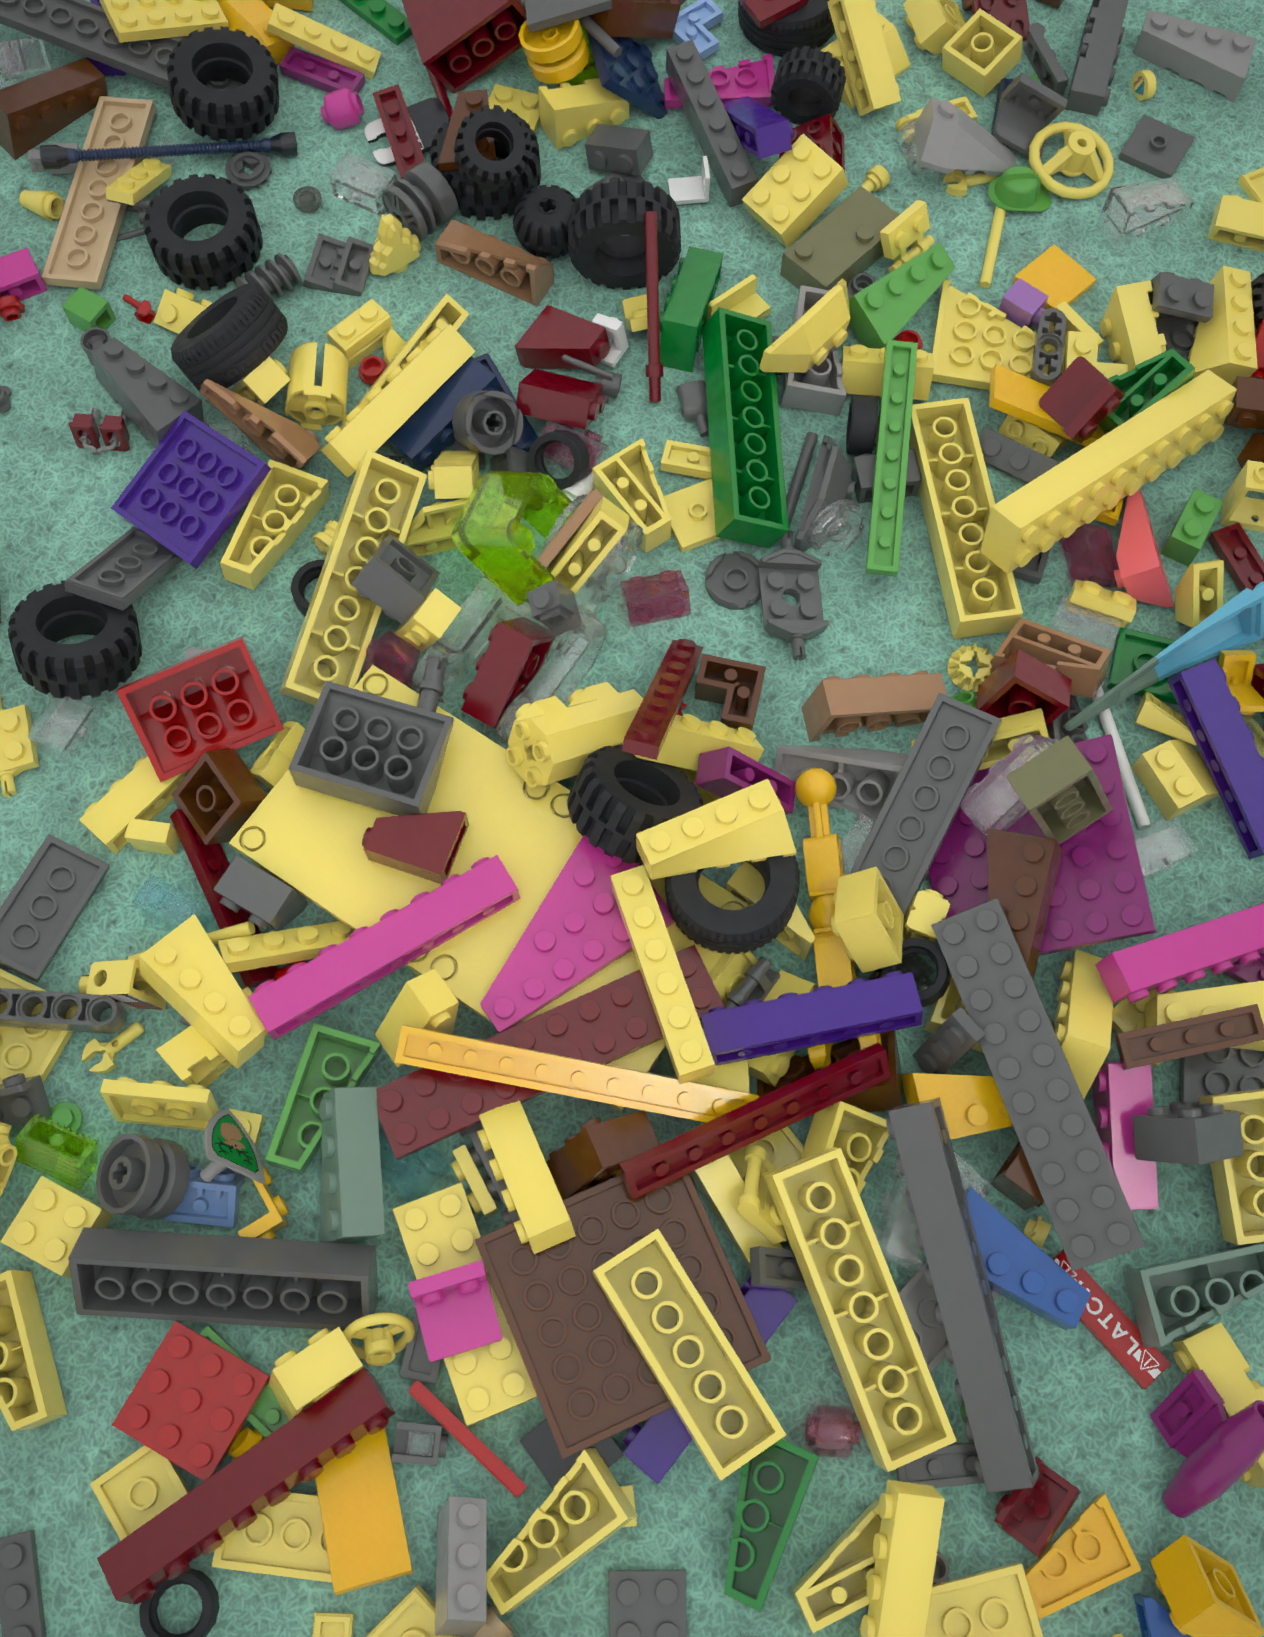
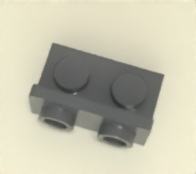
(22, 1099)

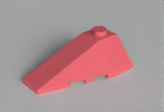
(1139, 557)

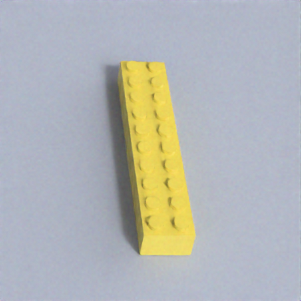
(1106, 471)

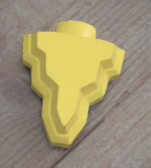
(393, 247)

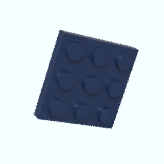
(630, 74)

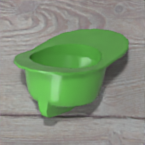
(1019, 191)

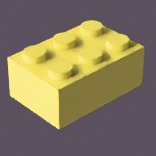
(795, 191)

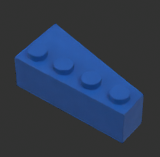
(1022, 1270)

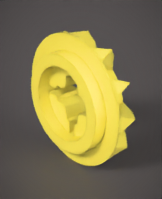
(961, 674)

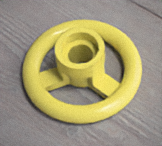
(379, 1342)

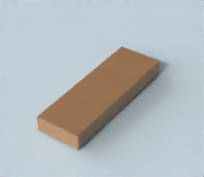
(569, 528)

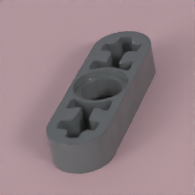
(1056, 339)

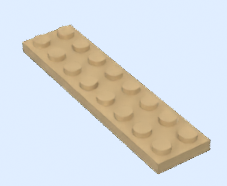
(88, 220)

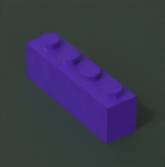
(759, 128)

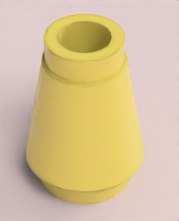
(42, 203)

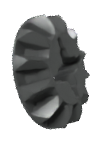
(254, 161)

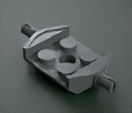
(797, 575)

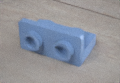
(210, 1202)

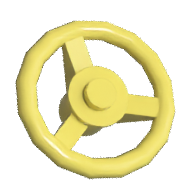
(1073, 159)

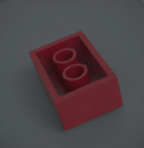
(507, 668)

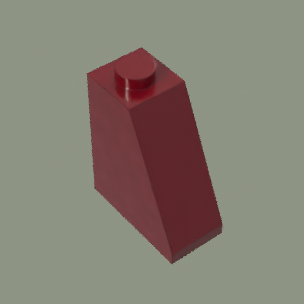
(561, 334)
(417, 843)

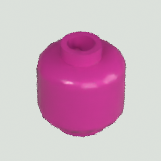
(342, 108)

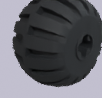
(542, 221)

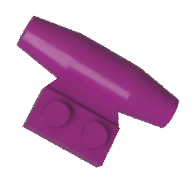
(1214, 1447)

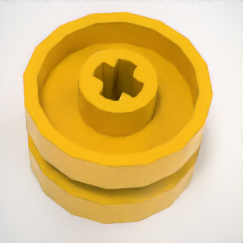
(555, 52)

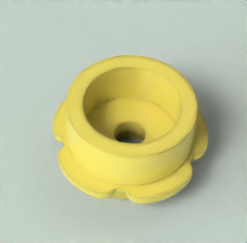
(1037, 1231)

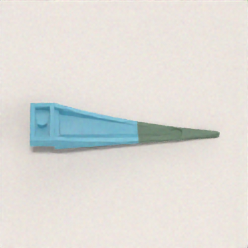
(1228, 628)

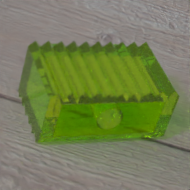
(57, 1151)

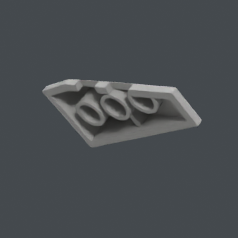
(953, 140)
(860, 774)

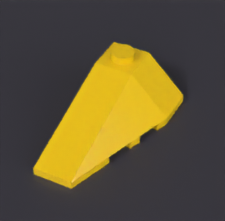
(253, 19)

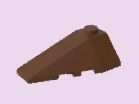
(879, 1097)

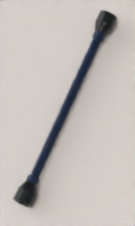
(58, 157)

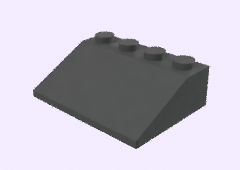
(372, 751)

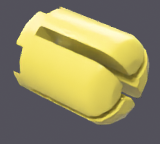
(304, 396)

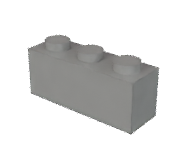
(461, 1567)

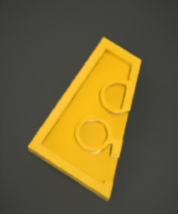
(1081, 1560)

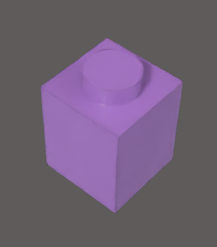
(1023, 304)

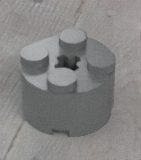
(471, 416)

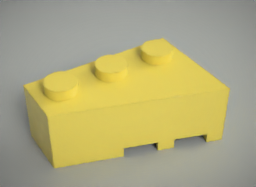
(576, 110)
(840, 1576)

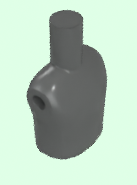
(694, 404)

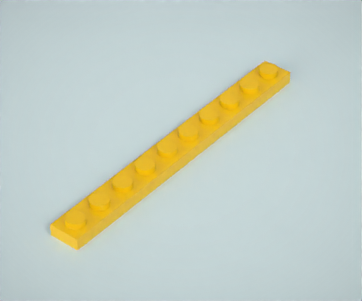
(566, 1075)

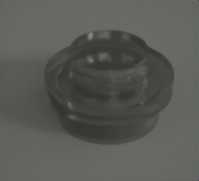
(307, 199)

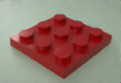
(192, 1401)

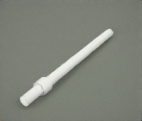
(1129, 783)

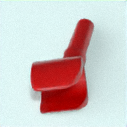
(143, 310)

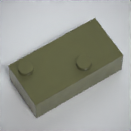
(839, 244)
(1060, 791)

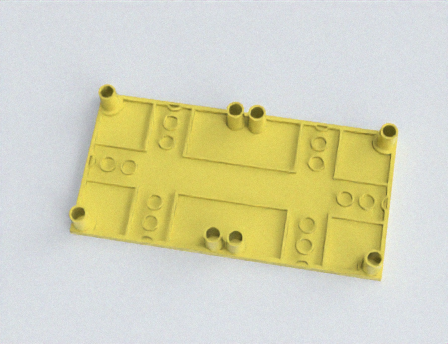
(318, 851)

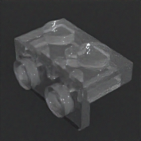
(1085, 623)

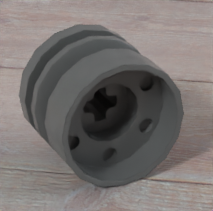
(420, 200)

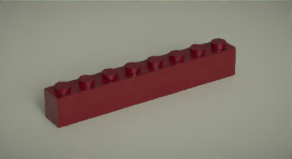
(244, 1488)

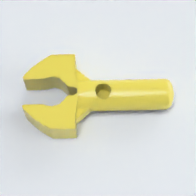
(964, 181)
(111, 1048)

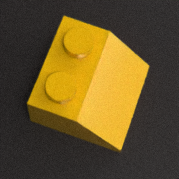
(1204, 1592)

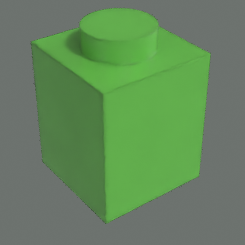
(88, 310)

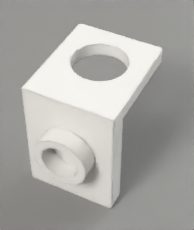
(691, 189)

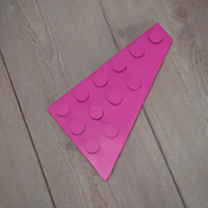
(567, 939)

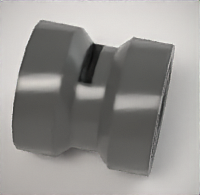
(93, 339)

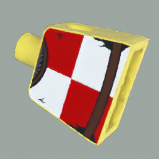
(117, 980)

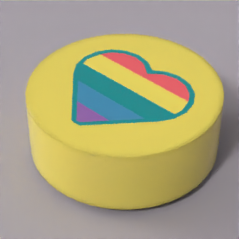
(1144, 84)

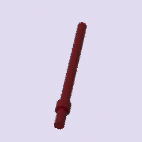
(653, 369)

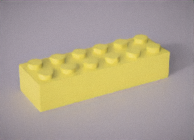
(441, 1237)
(689, 1354)

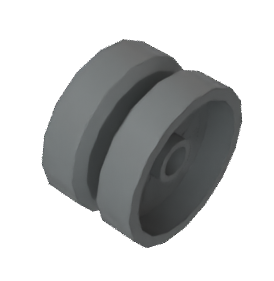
(142, 1177)

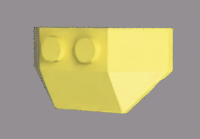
(811, 335)
(433, 528)

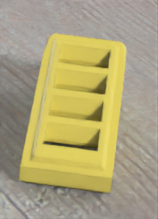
(1162, 718)

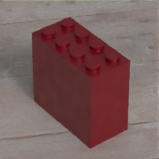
(464, 36)

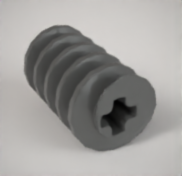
(273, 275)

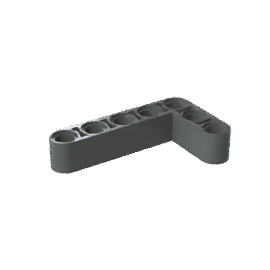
(55, 1008)

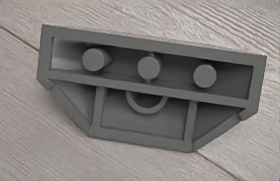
(828, 485)

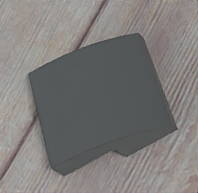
(339, 265)

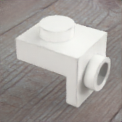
(616, 336)

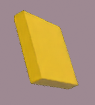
(1057, 277)

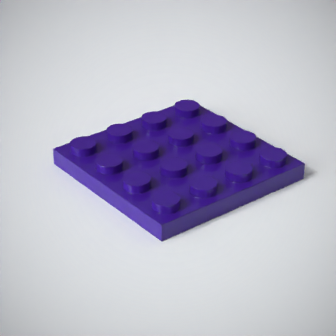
(191, 489)

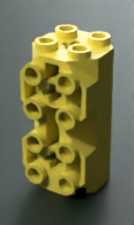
(555, 740)

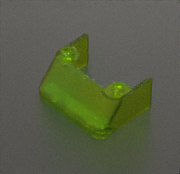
(492, 531)

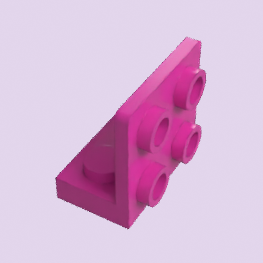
(455, 1311)

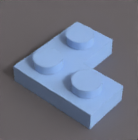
(694, 24)

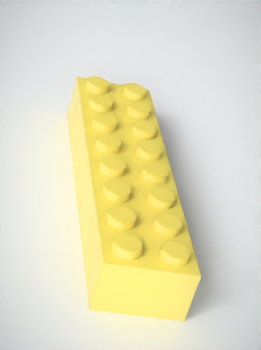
(956, 513)
(338, 617)
(860, 1309)

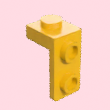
(1239, 671)
(274, 1220)

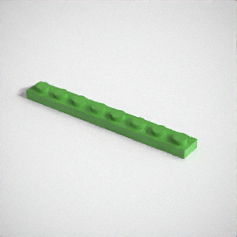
(891, 458)

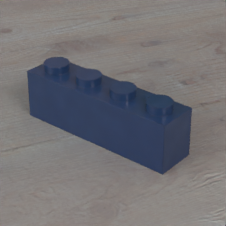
(431, 426)

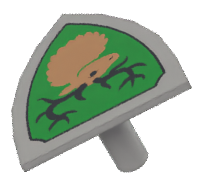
(230, 1147)

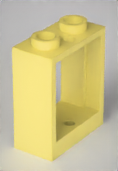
(1241, 508)

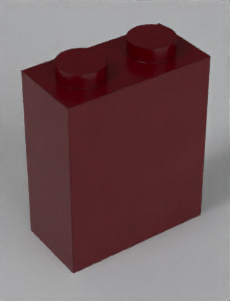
(560, 398)

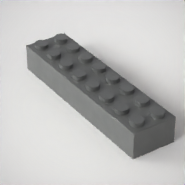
(223, 1279)

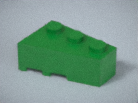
(1148, 385)

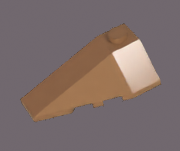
(271, 432)

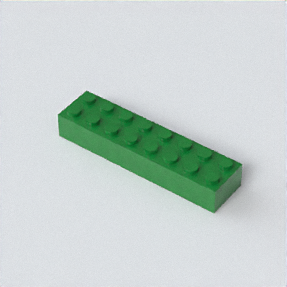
(743, 430)

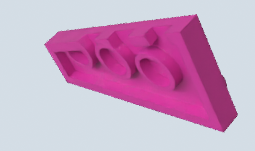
(731, 83)

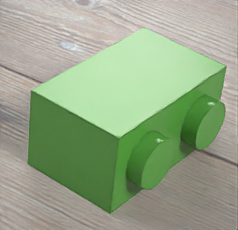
(1192, 527)

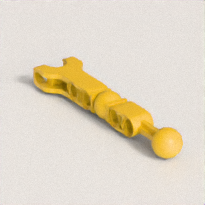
(823, 866)

